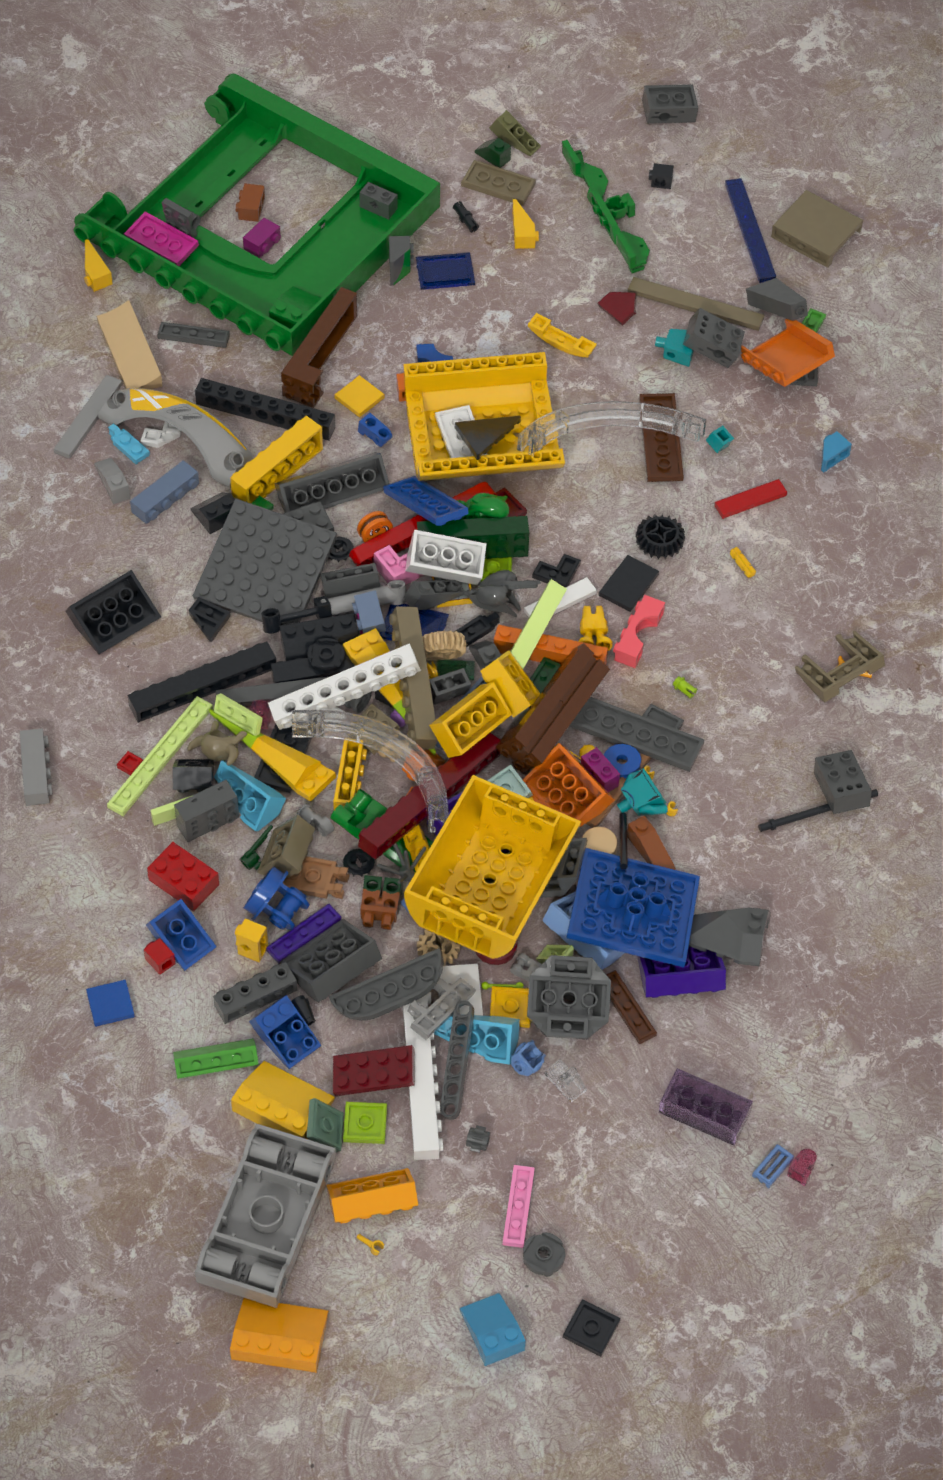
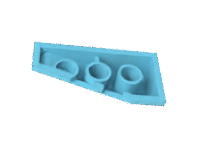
(256, 800)
(491, 1036)

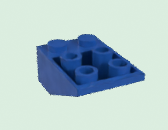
(285, 1032)

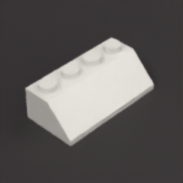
(446, 557)

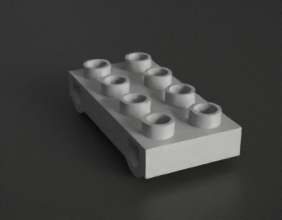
(265, 1215)

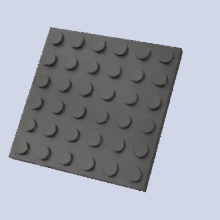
(264, 562)

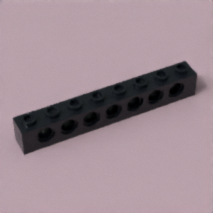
(260, 406)

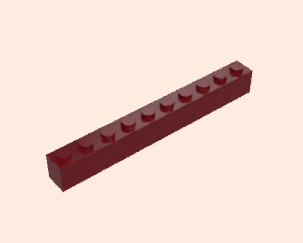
(412, 808)

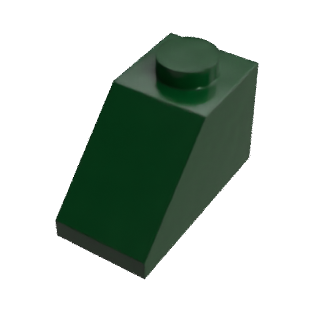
(495, 152)

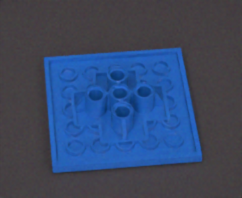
(634, 908)

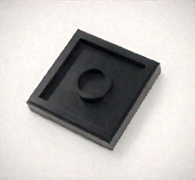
(591, 1328)

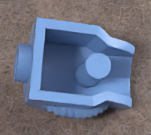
(527, 1058)

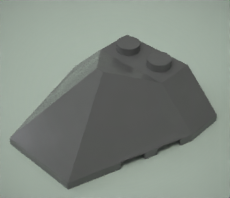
(731, 933)

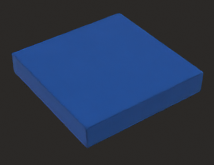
(110, 1003)

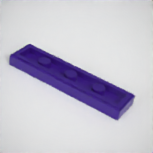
(303, 933)

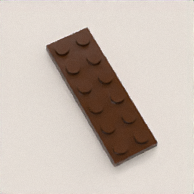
(661, 448)

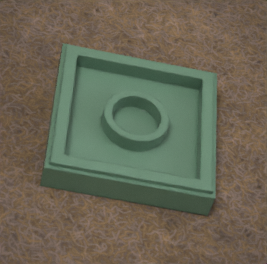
(325, 1124)

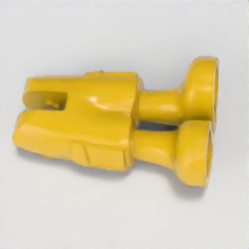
(595, 625)

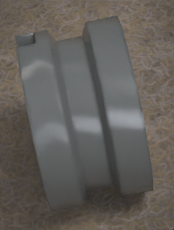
(359, 704)

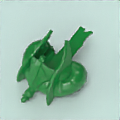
(486, 506)

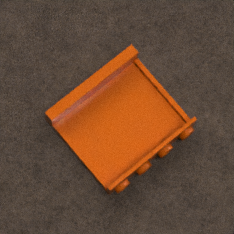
(789, 353)

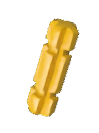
(742, 562)

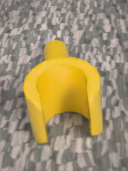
(371, 1244)

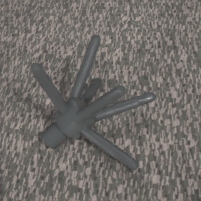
(406, 871)

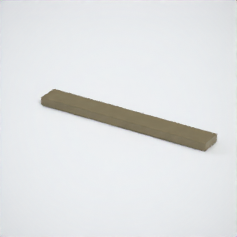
(693, 302)

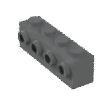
(255, 992)

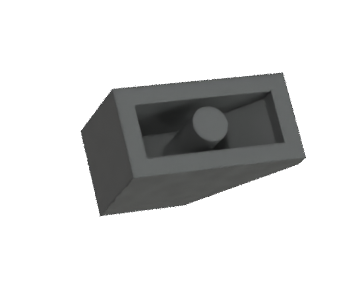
(484, 653)

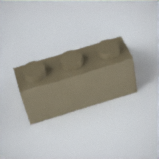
(287, 847)

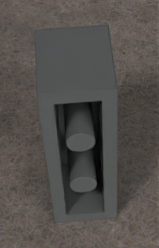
(350, 580)

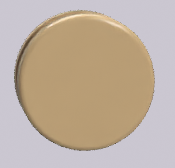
(601, 840)

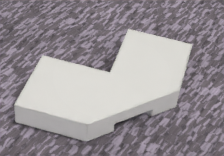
(158, 438)

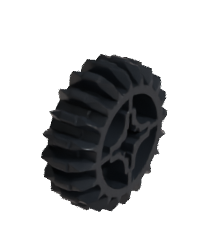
(660, 536)

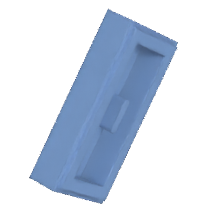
(763, 1178)

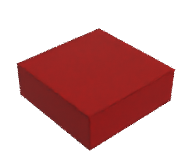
(129, 763)

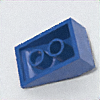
(181, 934)

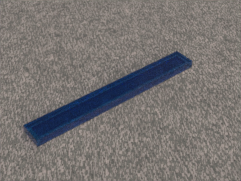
(750, 230)

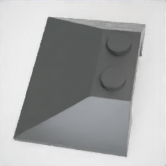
(567, 870)

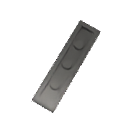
(193, 334)

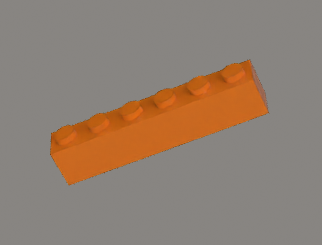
(548, 646)

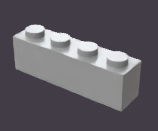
(35, 766)

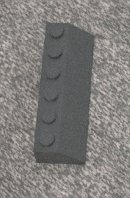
(334, 483)

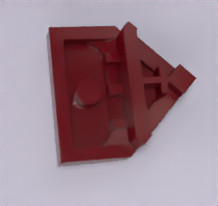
(619, 305)

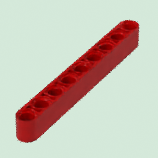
(401, 535)

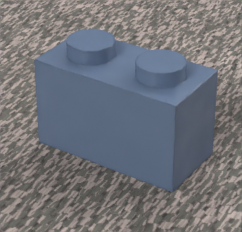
(369, 612)

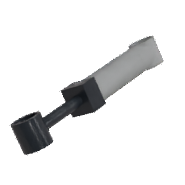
(392, 593)

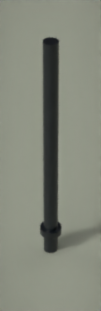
(772, 824)

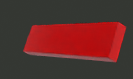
(750, 498)

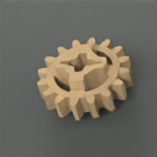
(442, 943)

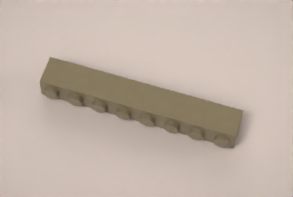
(416, 688)

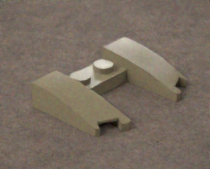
(827, 685)

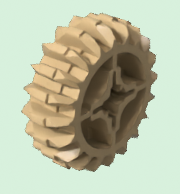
(444, 645)

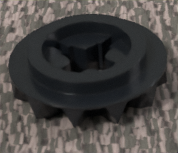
(345, 544)
(350, 862)

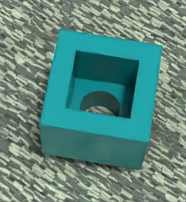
(719, 439)

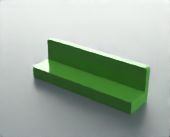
(215, 1058)

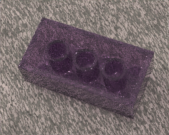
(705, 1106)

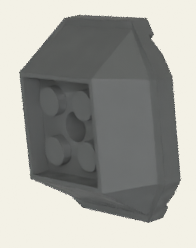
(574, 977)

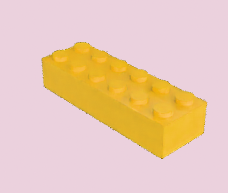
(278, 461)

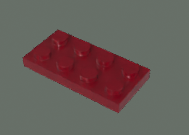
(373, 1070)

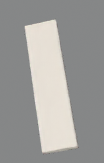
(574, 594)

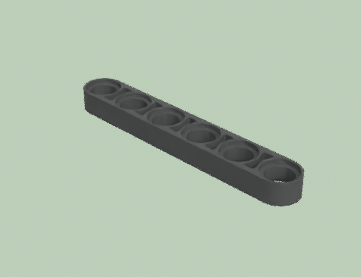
(453, 1059)

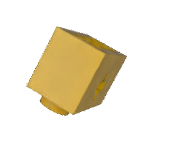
(251, 940)

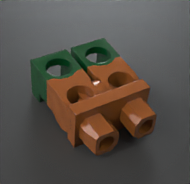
(377, 907)

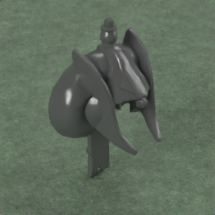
(496, 591)

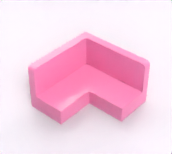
(392, 566)

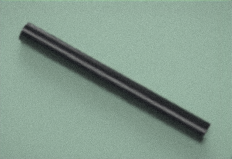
(623, 840)

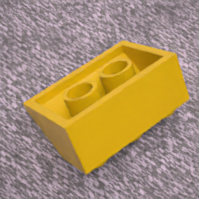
(511, 682)

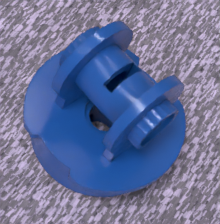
(283, 913)

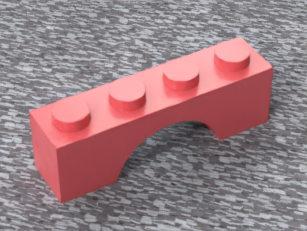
(647, 614)

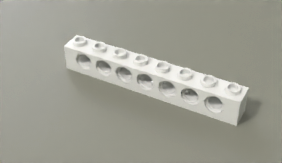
(351, 677)

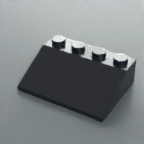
(113, 612)

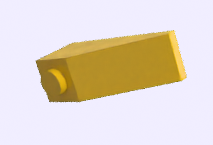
(523, 228)
(96, 271)

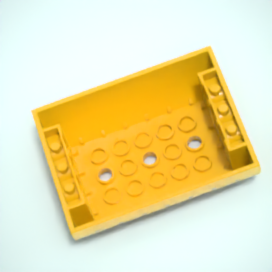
(450, 884)

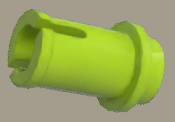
(684, 687)

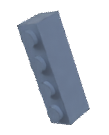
(164, 492)

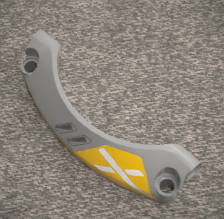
(211, 436)

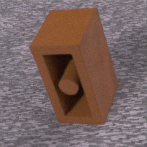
(250, 202)

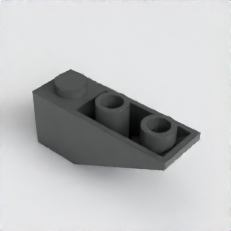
(432, 593)

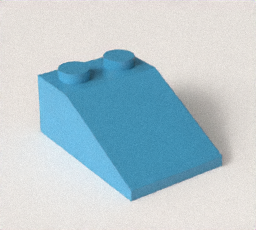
(493, 1329)

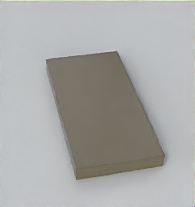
(498, 182)

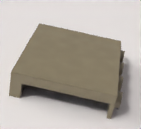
(815, 227)

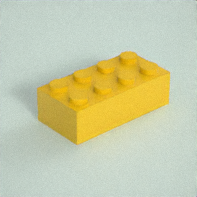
(470, 719)

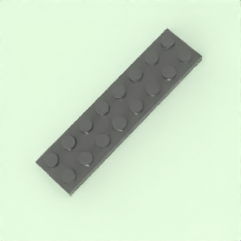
(644, 734)

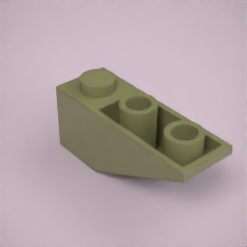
(514, 134)

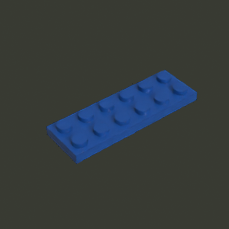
(426, 500)

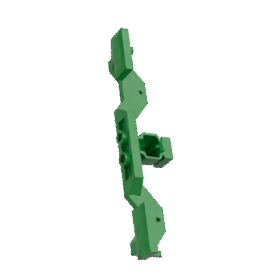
(630, 246)

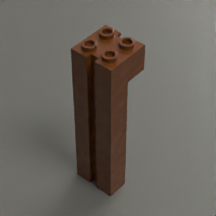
(303, 370)
(553, 710)

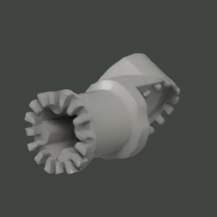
(323, 824)

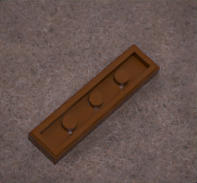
(630, 1009)

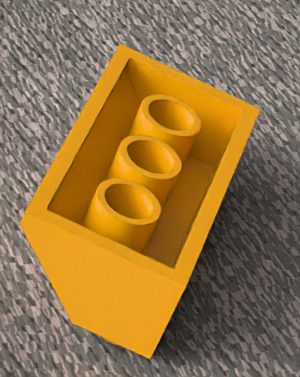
(372, 1195)

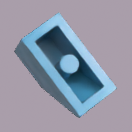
(834, 450)

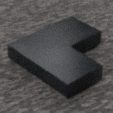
(561, 574)

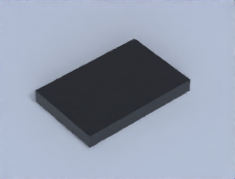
(629, 583)

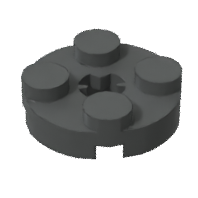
(540, 1265)

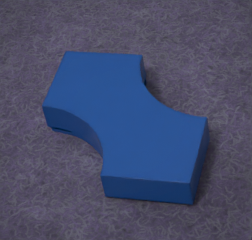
(428, 353)

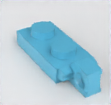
(128, 444)

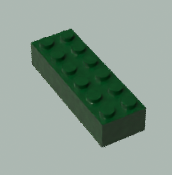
(502, 535)

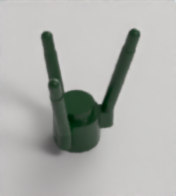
(251, 858)

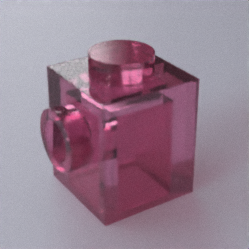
(262, 709)

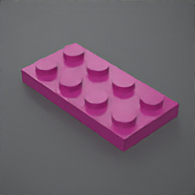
(162, 238)

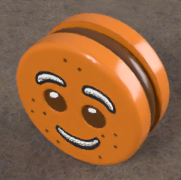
(373, 525)

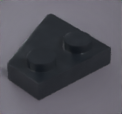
(208, 617)

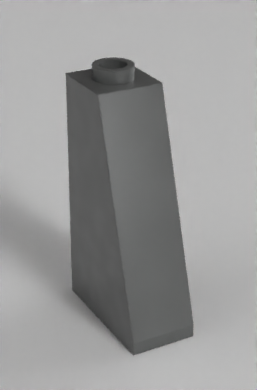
(777, 299)

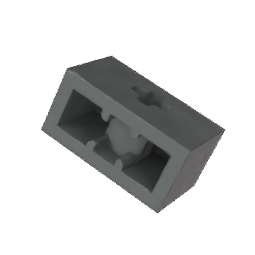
(378, 200)
(449, 686)

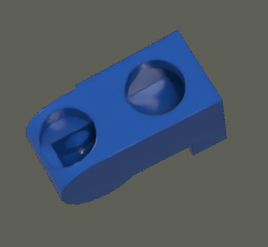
(374, 430)

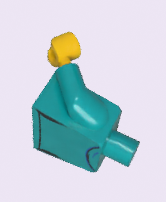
(644, 795)

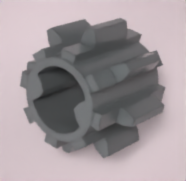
(478, 1139)

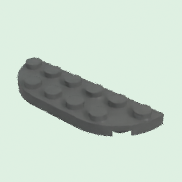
(391, 988)

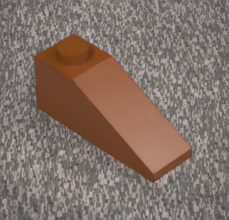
(648, 843)

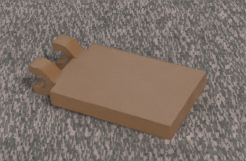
(319, 878)

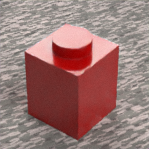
(159, 956)

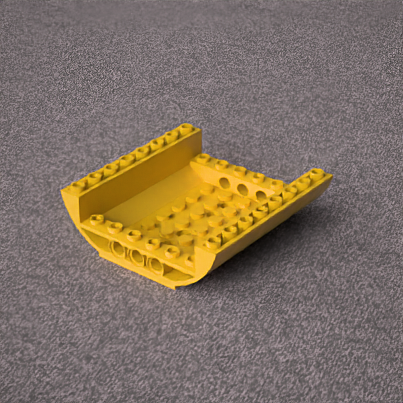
(492, 390)

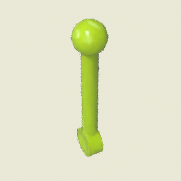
(485, 985)

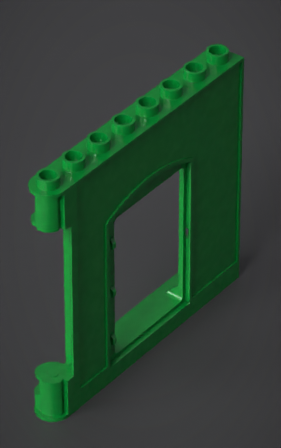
(320, 262)

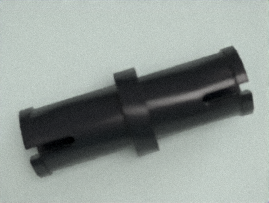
(465, 216)

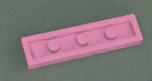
(518, 1206)

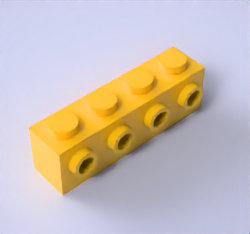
(349, 772)

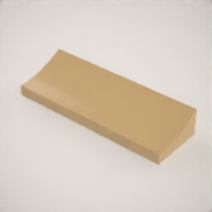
(129, 348)

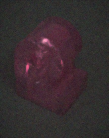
(802, 1166)

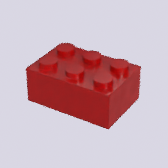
(183, 876)

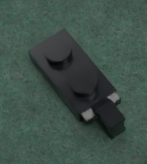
(479, 627)

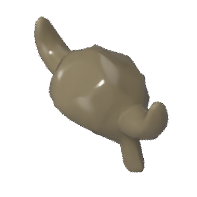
(217, 745)

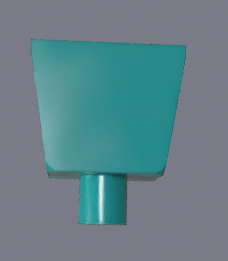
(674, 348)

